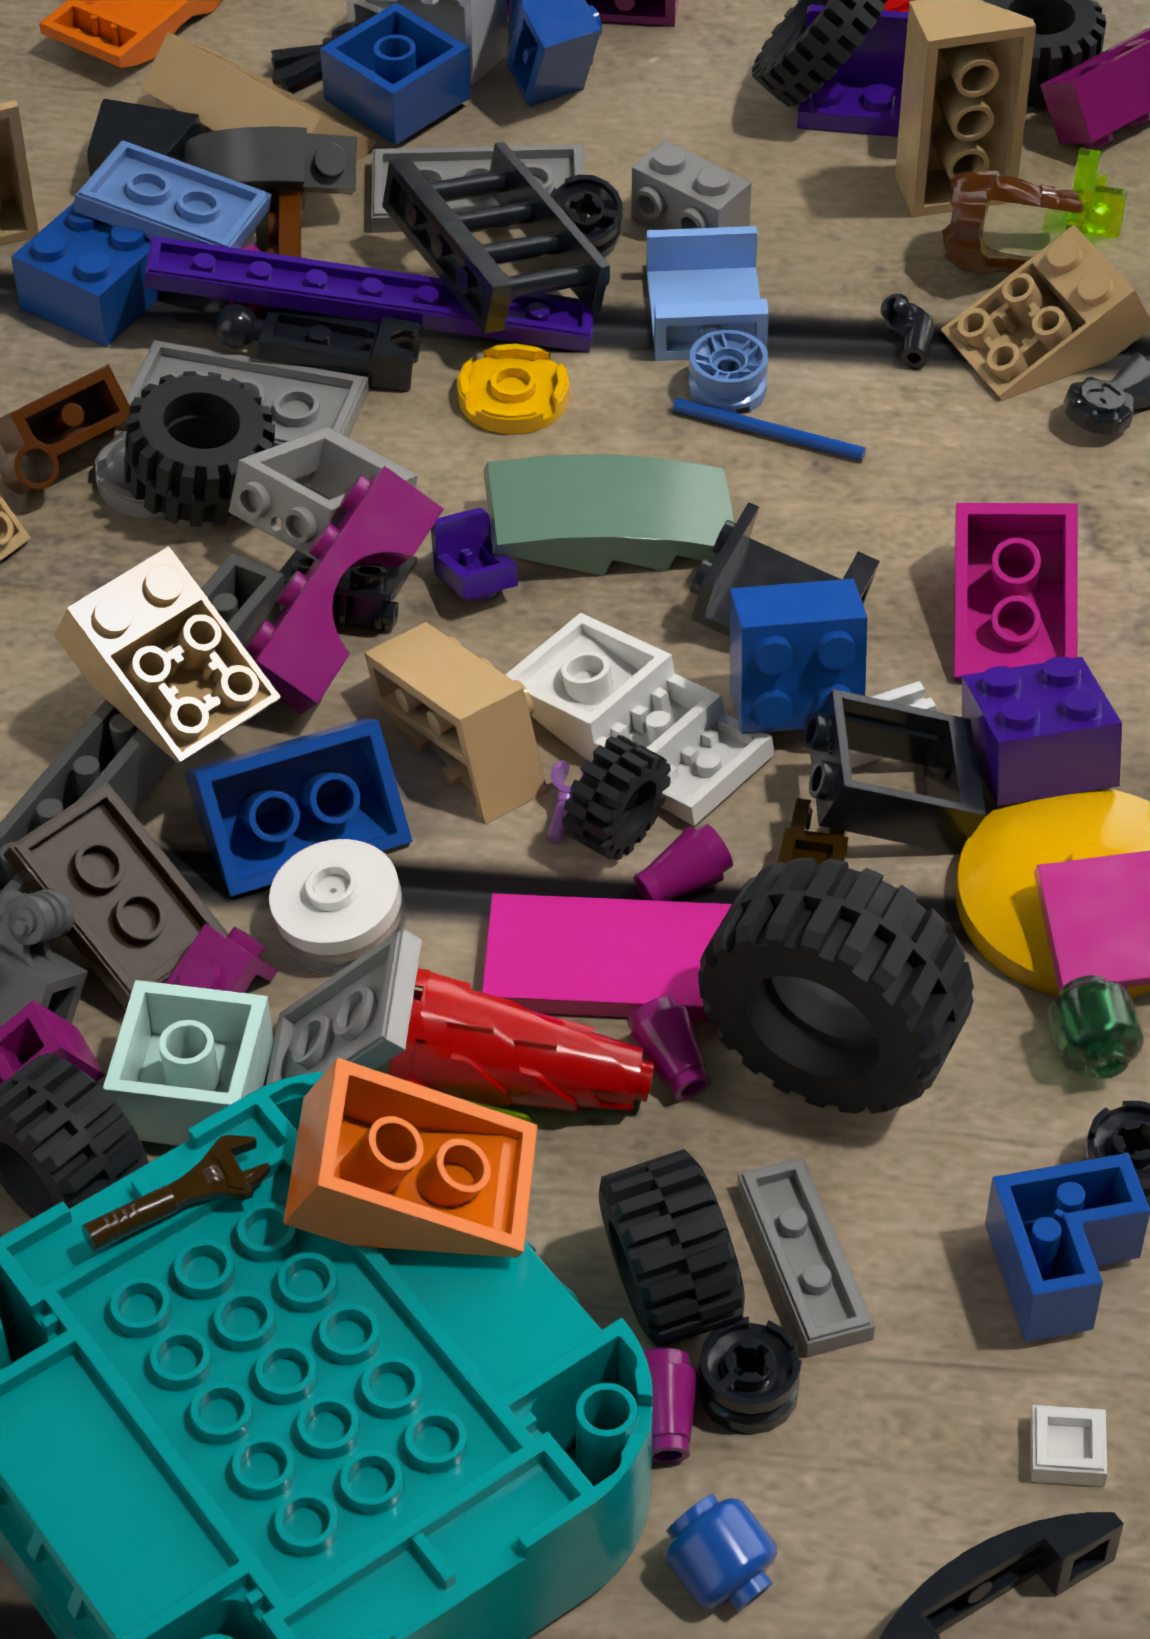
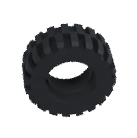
(836, 985)

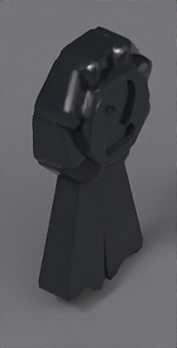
(300, 63)
(1110, 405)

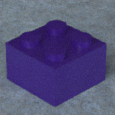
(1042, 730)

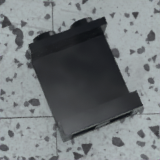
(750, 564)

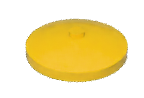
(998, 863)

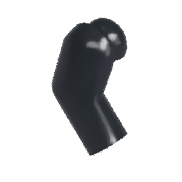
(911, 326)

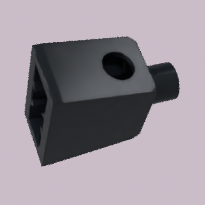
(140, 125)

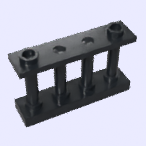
(472, 267)

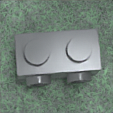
(687, 192)

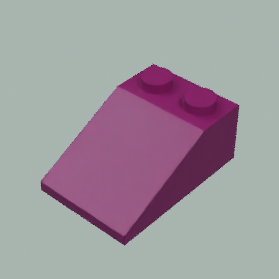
(1014, 584)

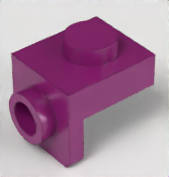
(222, 961)

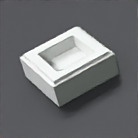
(1068, 1445)

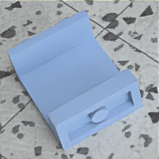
(702, 285)

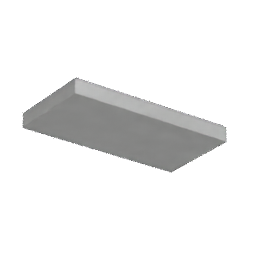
(546, 163)
(297, 395)

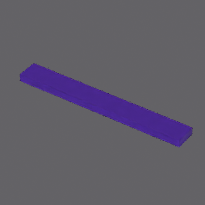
(354, 292)

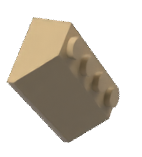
(231, 96)
(961, 97)

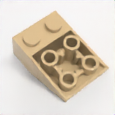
(1049, 319)
(165, 657)

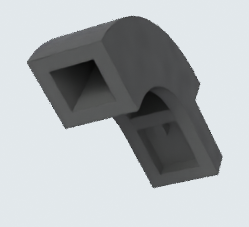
(278, 158)

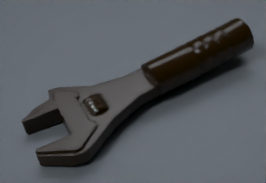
(211, 1178)

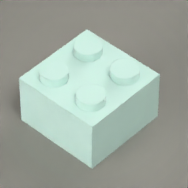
(186, 1056)

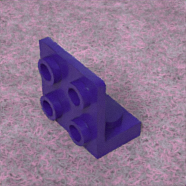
(867, 88)

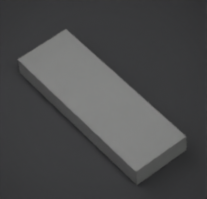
(805, 1257)

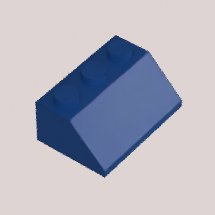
(294, 795)

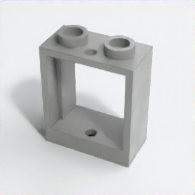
(278, 480)

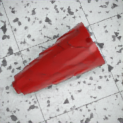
(514, 1056)

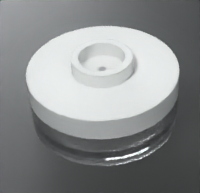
(336, 903)

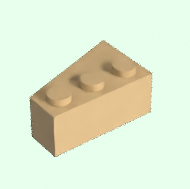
(464, 712)

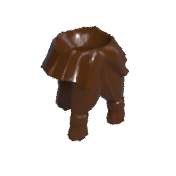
(970, 205)

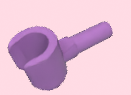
(558, 776)

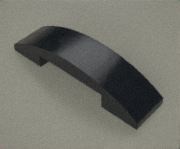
(1055, 1548)

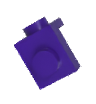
(466, 557)

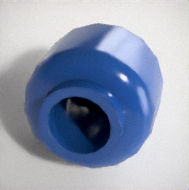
(721, 1553)

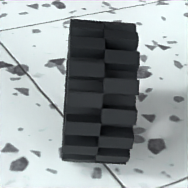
(616, 797)

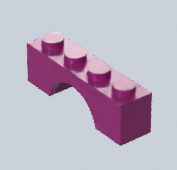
(381, 529)

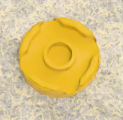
(513, 389)

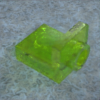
(1102, 205)

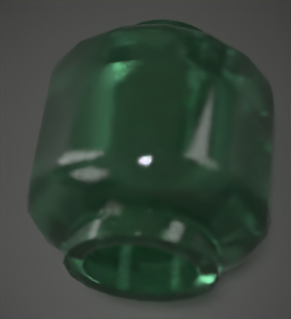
(1095, 1027)

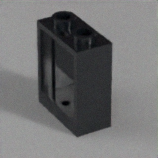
(901, 733)

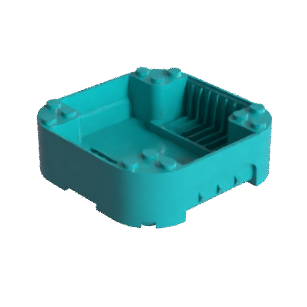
(304, 1426)

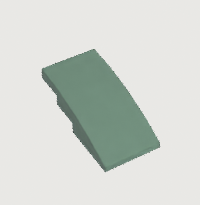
(605, 509)

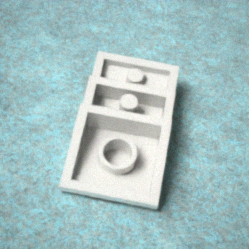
(607, 684)

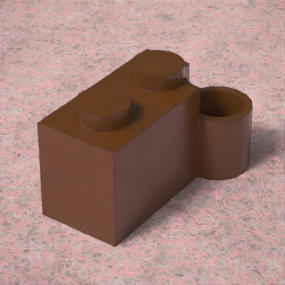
(59, 424)

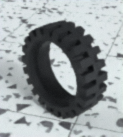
(801, 58)

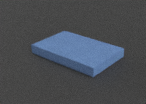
(170, 199)

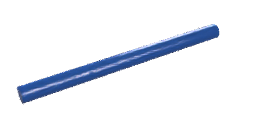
(769, 429)

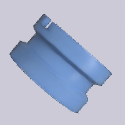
(728, 370)

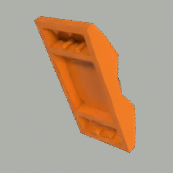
(121, 30)

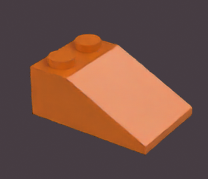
(408, 1167)

